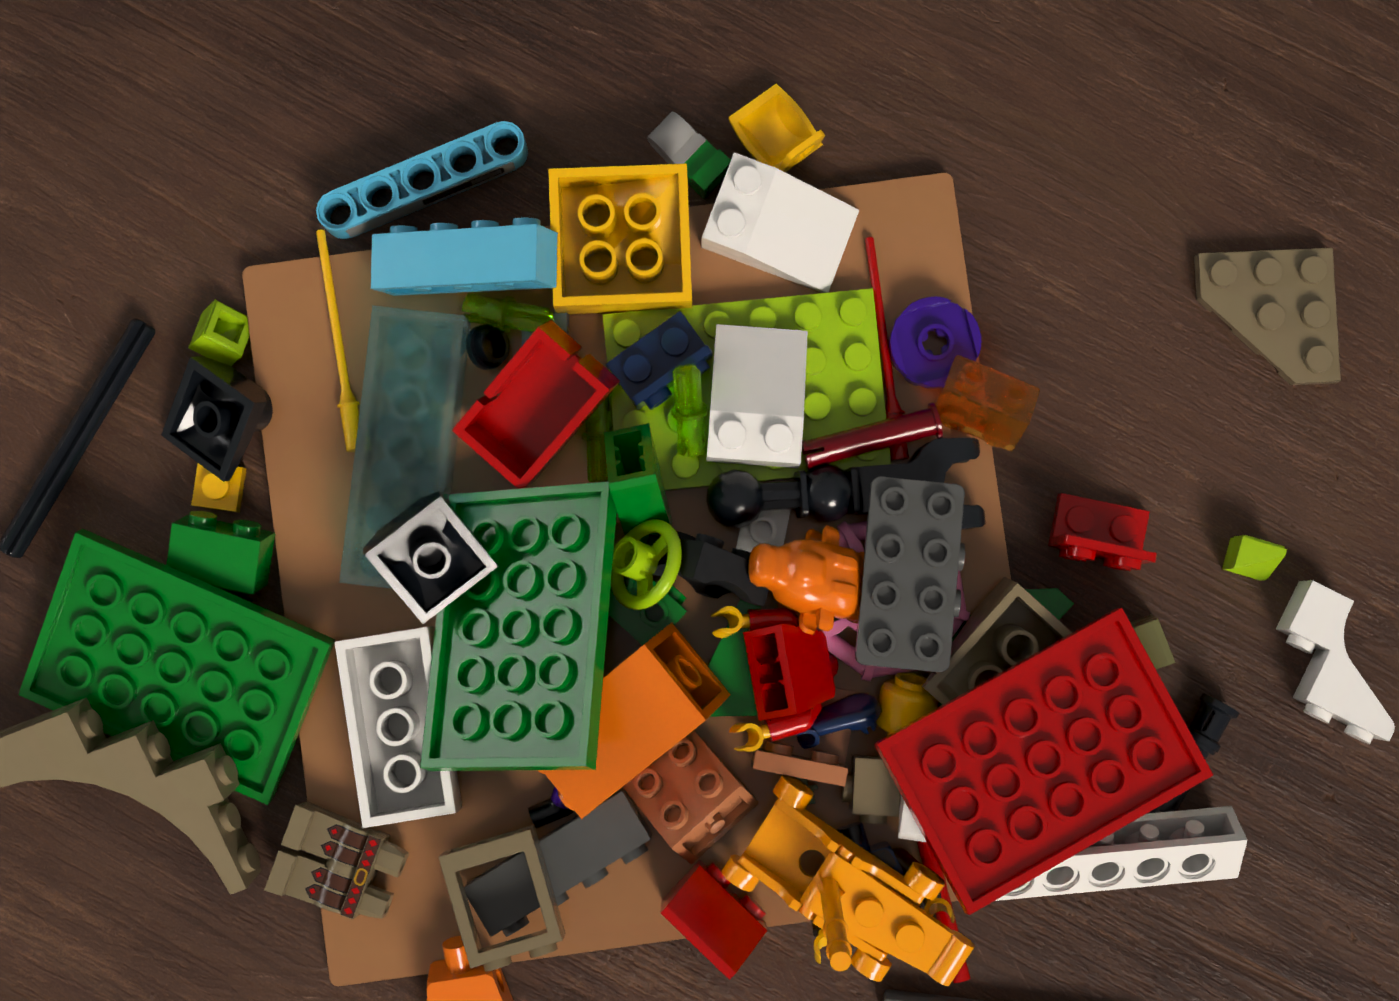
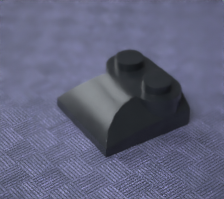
(216, 415)
(428, 555)

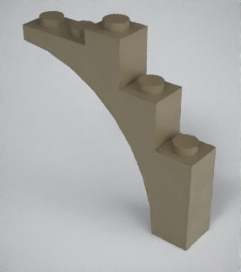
(138, 764)

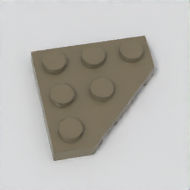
(1277, 307)

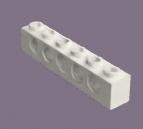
(1150, 852)

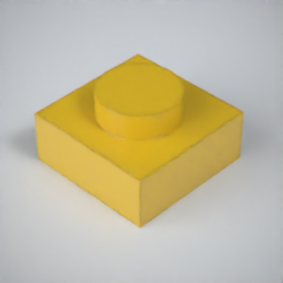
(216, 494)

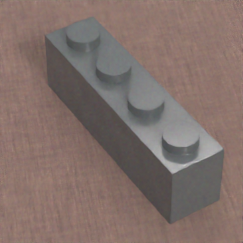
(572, 855)

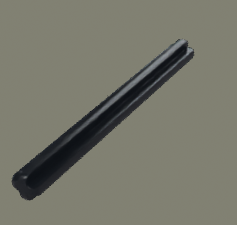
(76, 438)

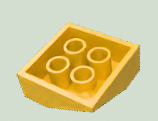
(621, 238)

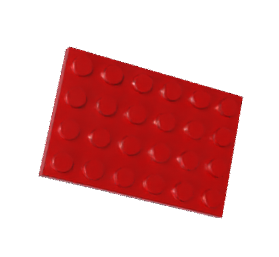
(1043, 760)

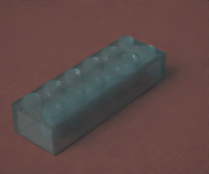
(404, 424)

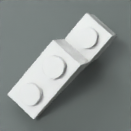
(1331, 681)

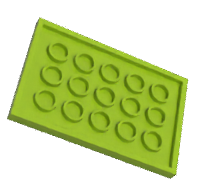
(840, 382)

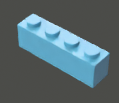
(464, 258)

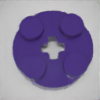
(912, 329)

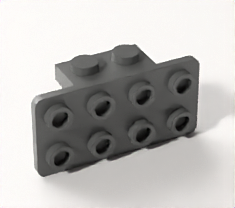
(910, 574)

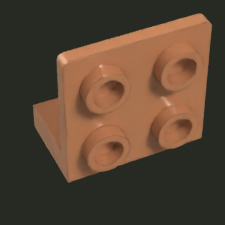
(820, 763)
(690, 797)

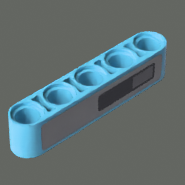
(401, 175)

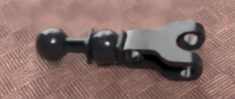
(831, 492)

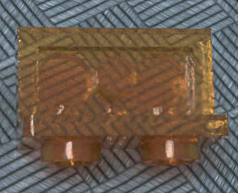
(986, 403)

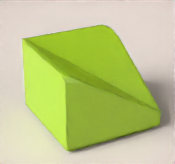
(221, 333)
(1253, 557)

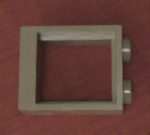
(488, 850)

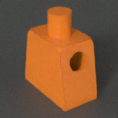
(456, 981)

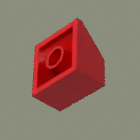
(715, 917)

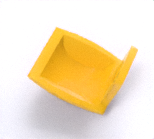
(776, 129)

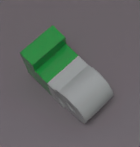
(682, 145)

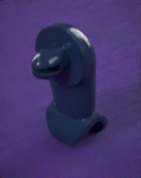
(851, 713)

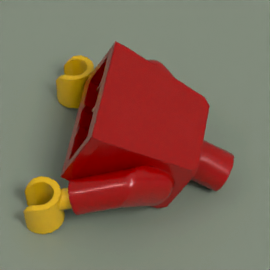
(787, 672)

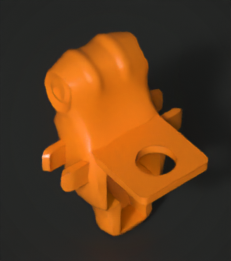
(811, 578)

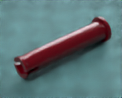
(873, 437)

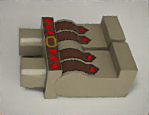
(335, 863)

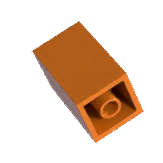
(644, 712)

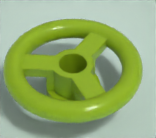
(640, 562)

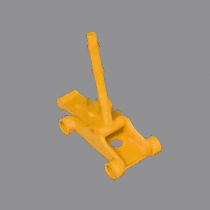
(851, 895)

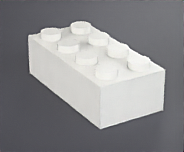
(385, 713)

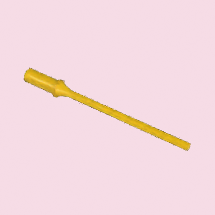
(347, 403)

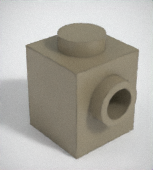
(871, 790)

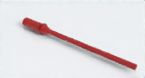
(893, 408)

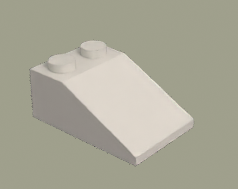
(778, 224)
(757, 396)

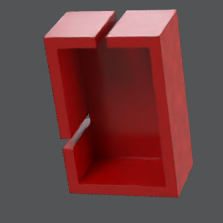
(540, 406)

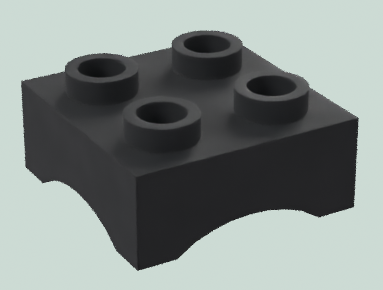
(714, 569)

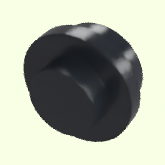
(487, 346)

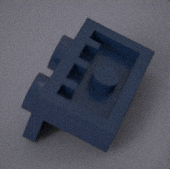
(649, 363)

